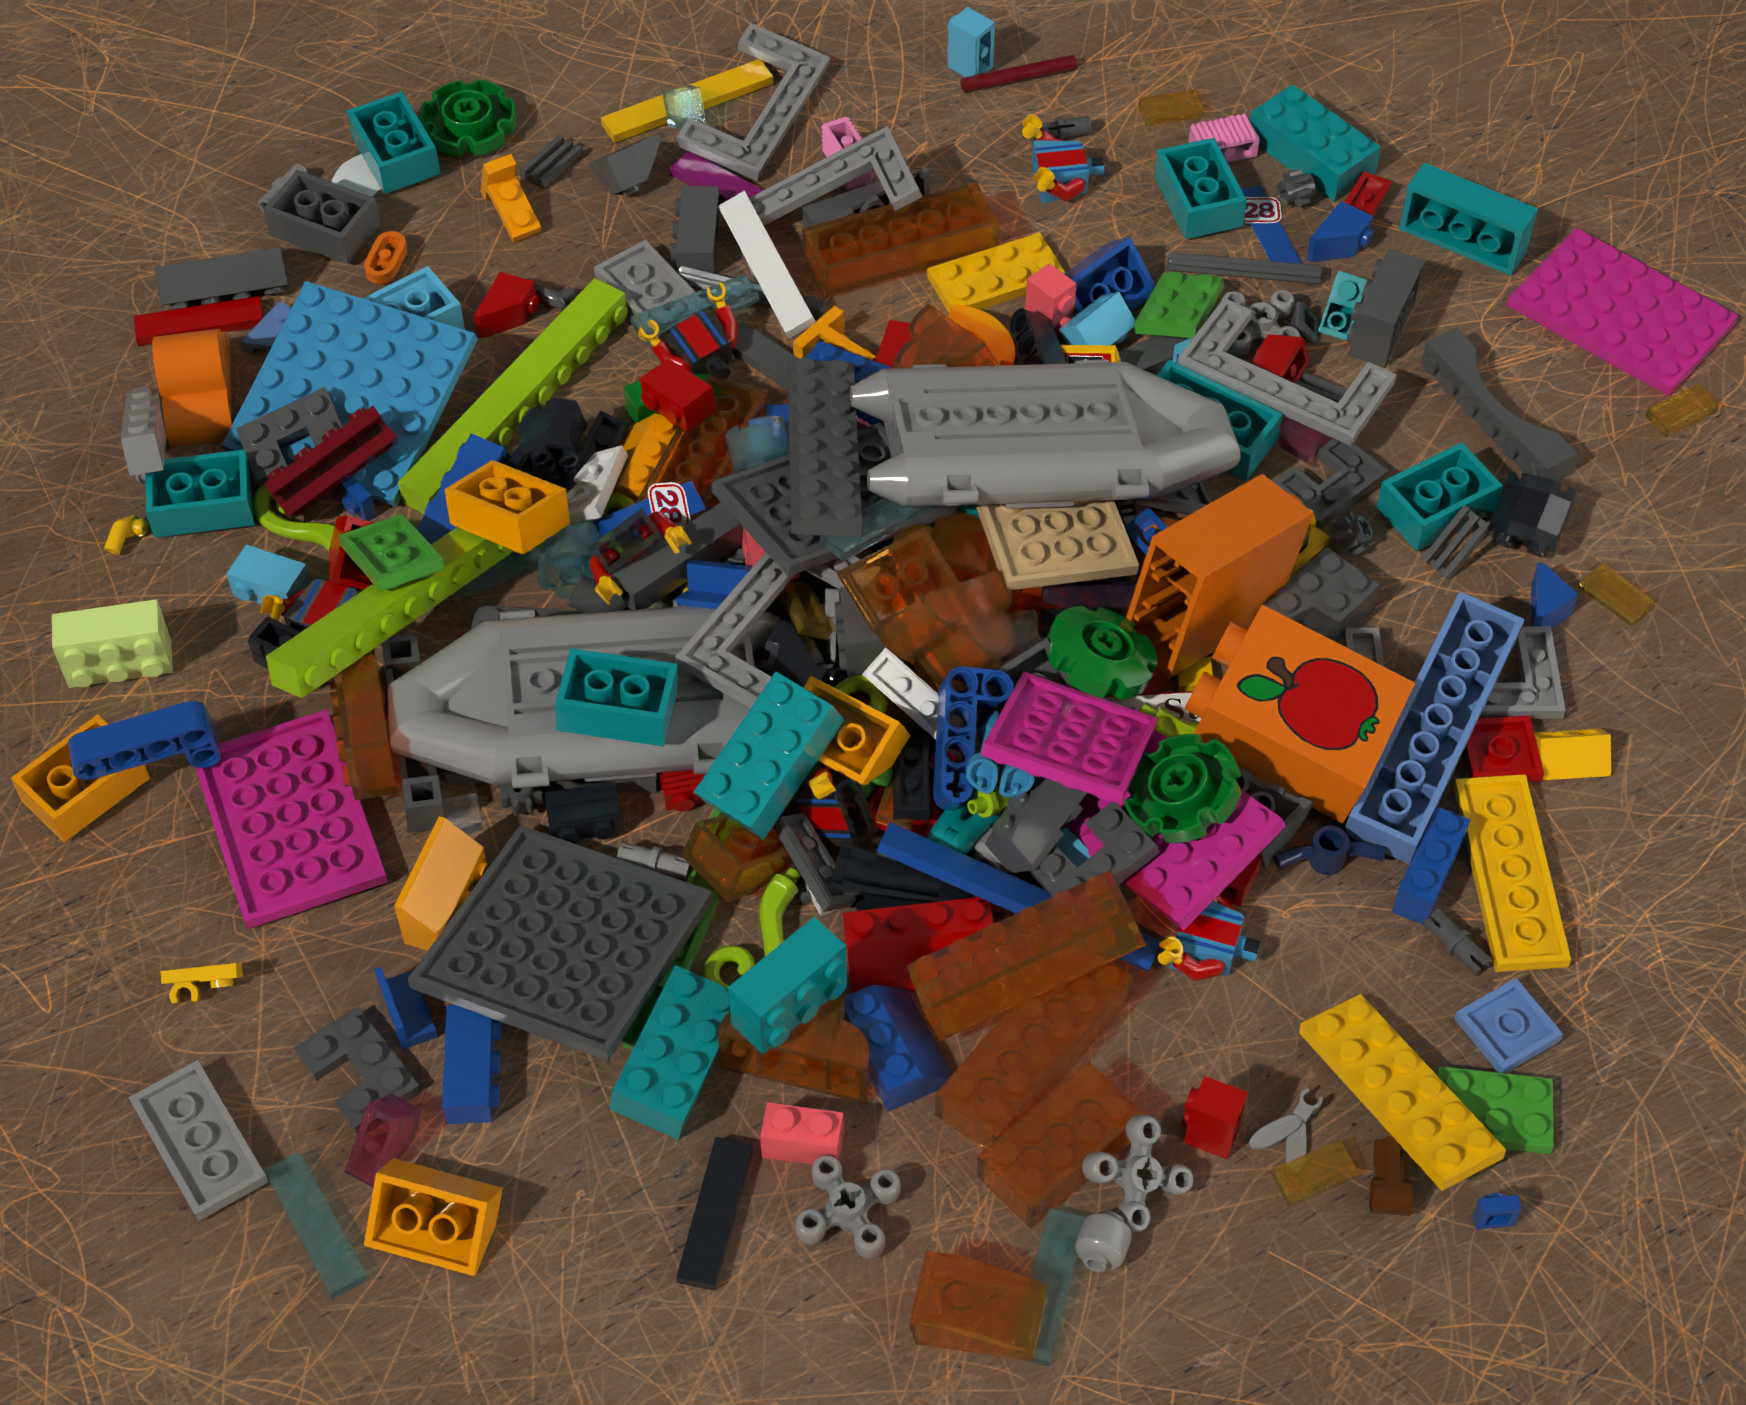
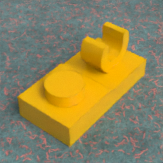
(218, 975)

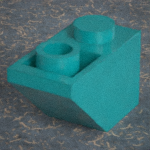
(1340, 305)

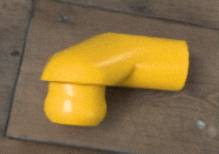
(123, 529)

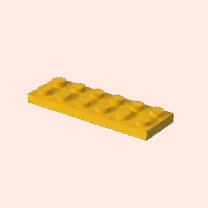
(1511, 874)
(1402, 1092)

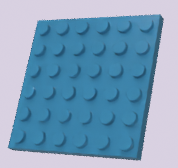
(363, 359)

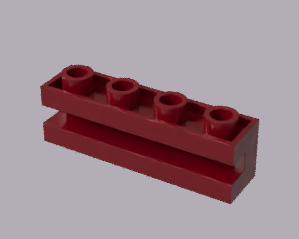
(330, 462)

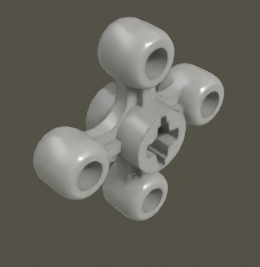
(1263, 320)
(1150, 1172)
(848, 1206)

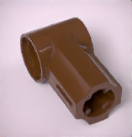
(1390, 1186)

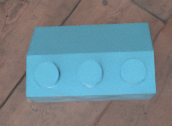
(422, 296)

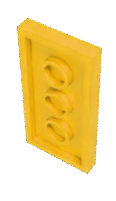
(991, 274)

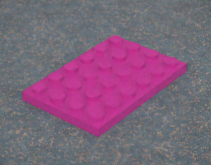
(1622, 311)
(289, 820)
(1194, 872)

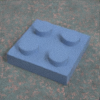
(1508, 1026)

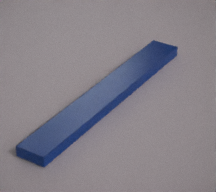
(980, 879)

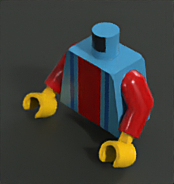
(1059, 164)
(1209, 943)

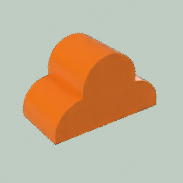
(195, 385)

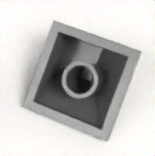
(627, 166)

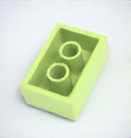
(112, 643)

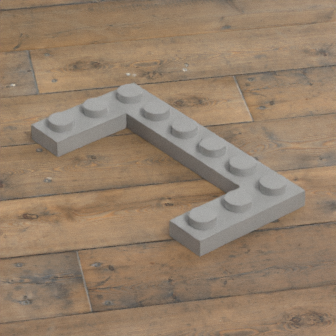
(872, 152)
(752, 155)
(1339, 420)
(708, 651)
(1536, 695)

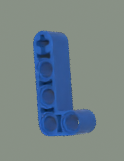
(146, 739)
(962, 739)

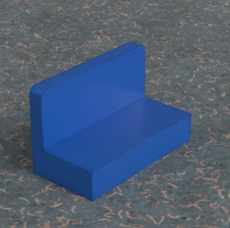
(710, 583)
(406, 1009)

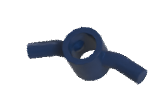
(1331, 861)

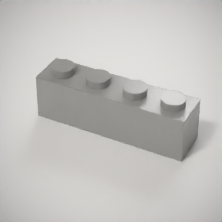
(143, 431)

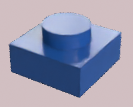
(357, 500)
(1496, 1211)

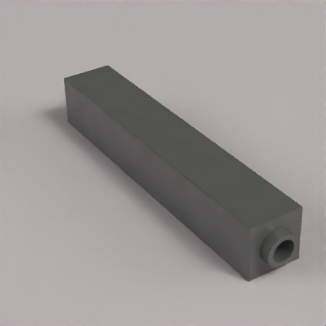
(662, 570)

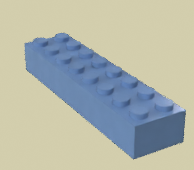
(1434, 727)

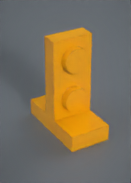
(508, 198)
(831, 330)

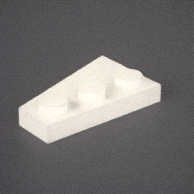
(595, 484)

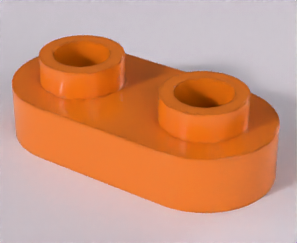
(385, 257)

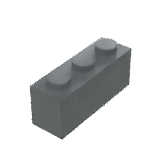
(696, 227)

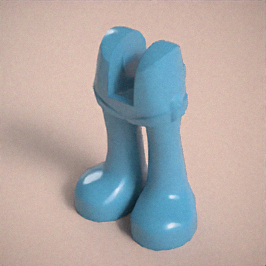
(983, 771)

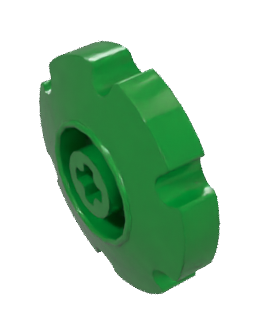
(468, 117)
(1101, 652)
(1184, 788)

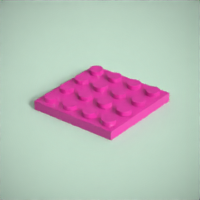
(1070, 737)

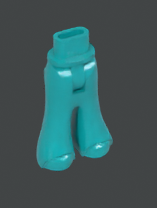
(957, 832)

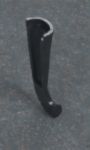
(878, 876)

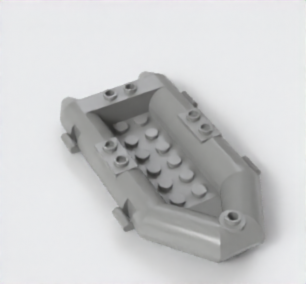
(1040, 434)
(492, 696)

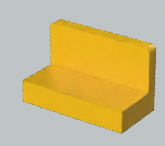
(1574, 753)

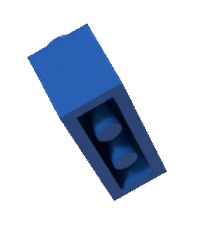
(1431, 865)
(470, 1066)

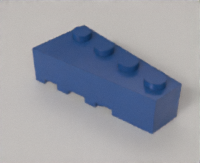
(470, 456)

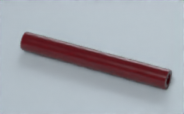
(1018, 73)

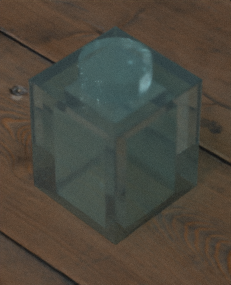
(683, 104)

